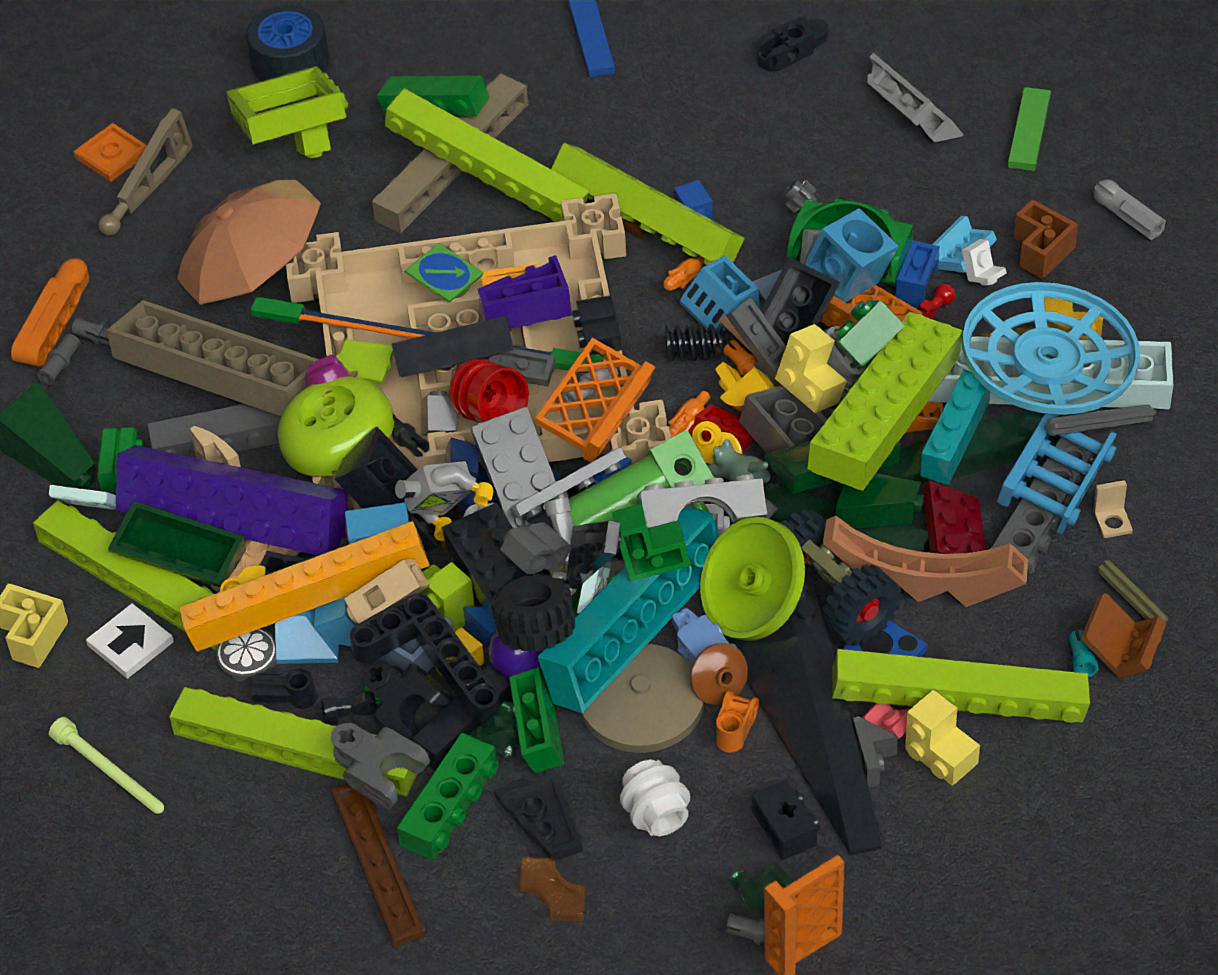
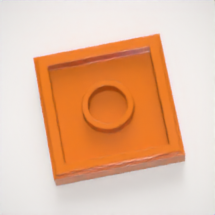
(110, 152)

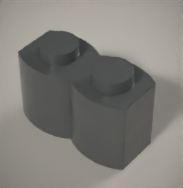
(535, 547)

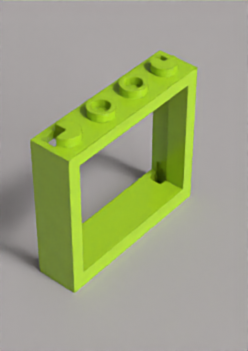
(290, 118)

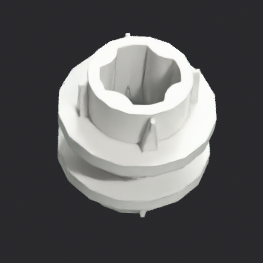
(655, 797)

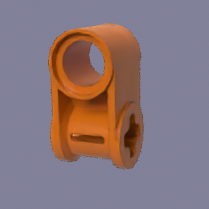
(735, 721)

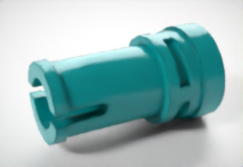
(1083, 659)

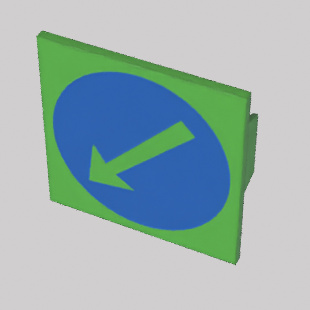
(444, 273)

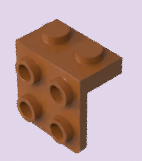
(1119, 640)

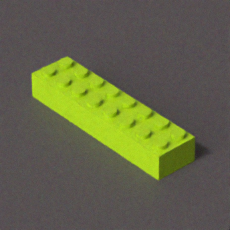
(884, 401)

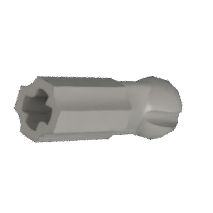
(1128, 208)

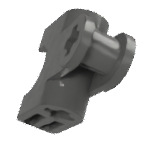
(371, 757)

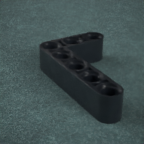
(437, 648)

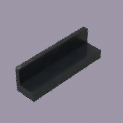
(453, 346)

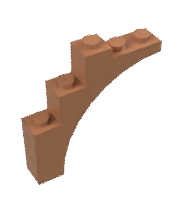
(923, 574)

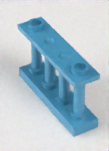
(1029, 467)

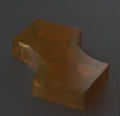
(563, 898)

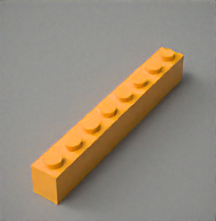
(299, 587)

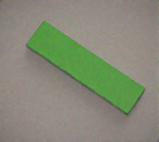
(1029, 129)

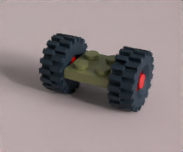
(861, 597)

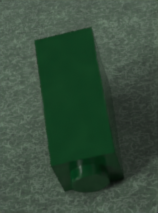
(882, 502)

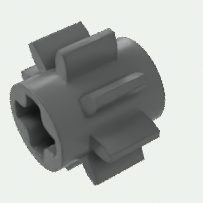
(797, 193)

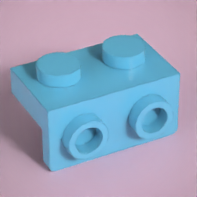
(957, 238)

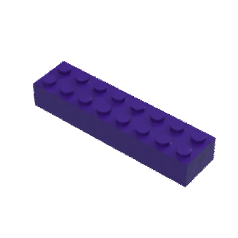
(234, 499)

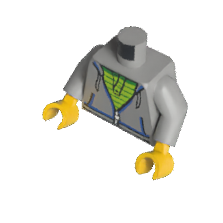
(438, 489)

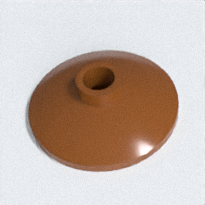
(710, 667)

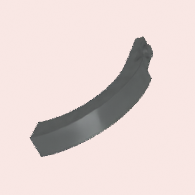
(762, 341)

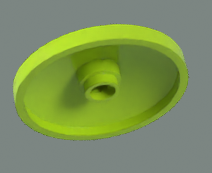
(752, 578)

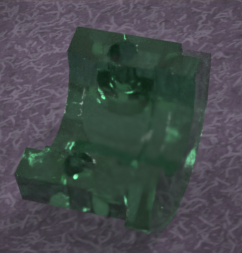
(754, 889)

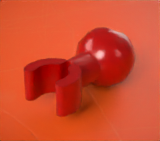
(943, 295)

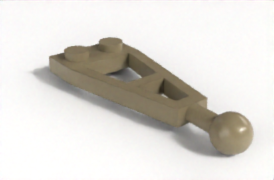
(177, 143)

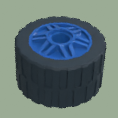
(286, 41)

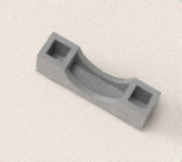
(737, 498)

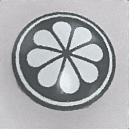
(247, 654)

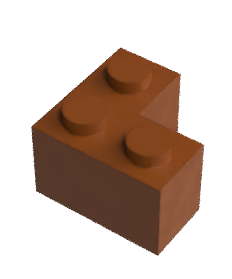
(1044, 238)

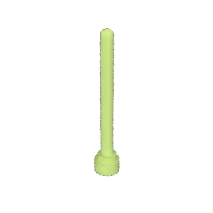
(65, 732)

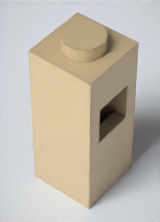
(386, 590)

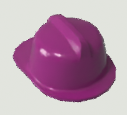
(326, 370)

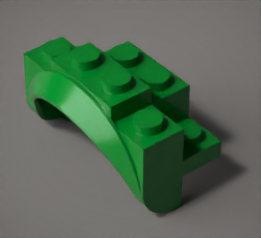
(819, 215)

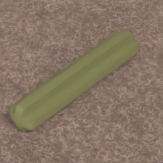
(1130, 591)

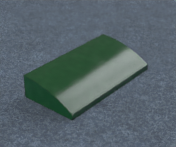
(792, 464)
(178, 544)

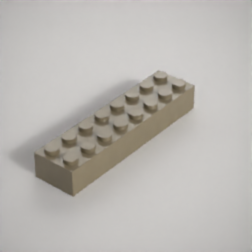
(209, 356)

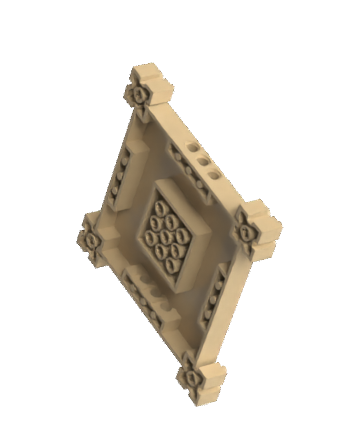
(374, 288)

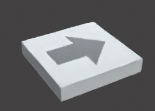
(129, 640)

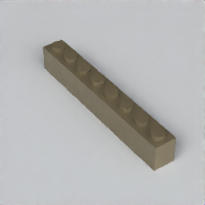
(429, 175)

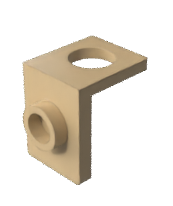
(1109, 503)

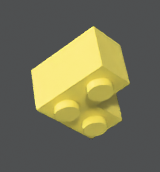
(806, 369)
(32, 623)
(937, 740)

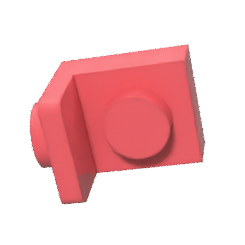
(887, 718)

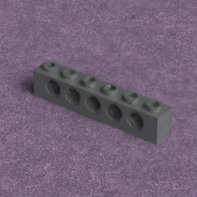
(1031, 525)

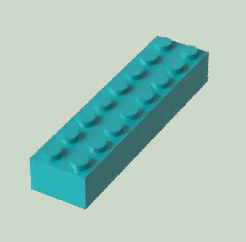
(624, 621)

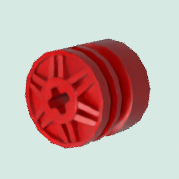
(487, 390)

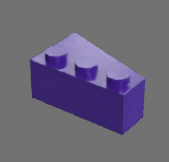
(528, 298)

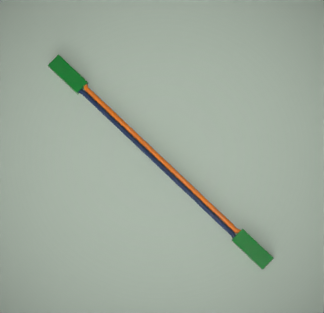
(296, 312)

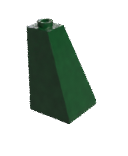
(43, 441)

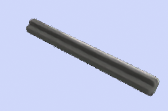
(1099, 420)

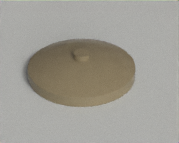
(647, 703)

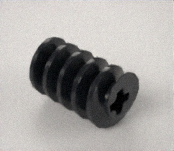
(694, 342)

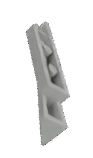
(910, 102)

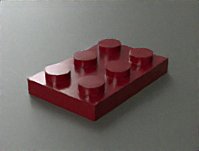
(953, 520)

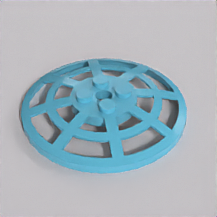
(1062, 346)

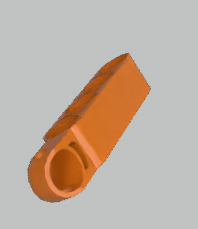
(51, 314)

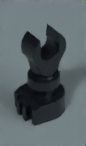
(359, 704)

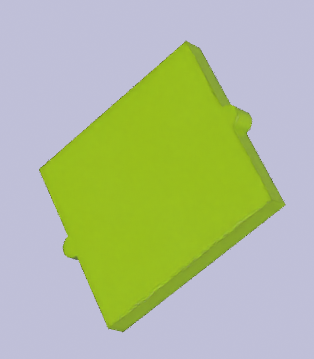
(368, 359)

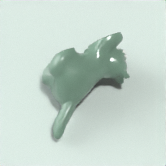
(731, 464)

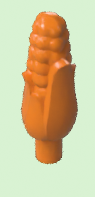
(684, 273)
(685, 416)

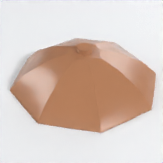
(247, 240)

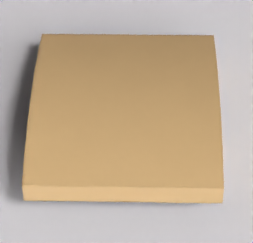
(212, 448)

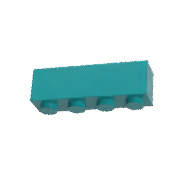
(954, 428)

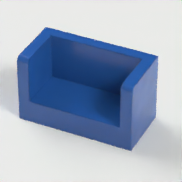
(916, 271)

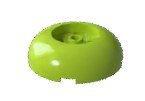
(318, 431)

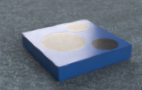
(892, 641)

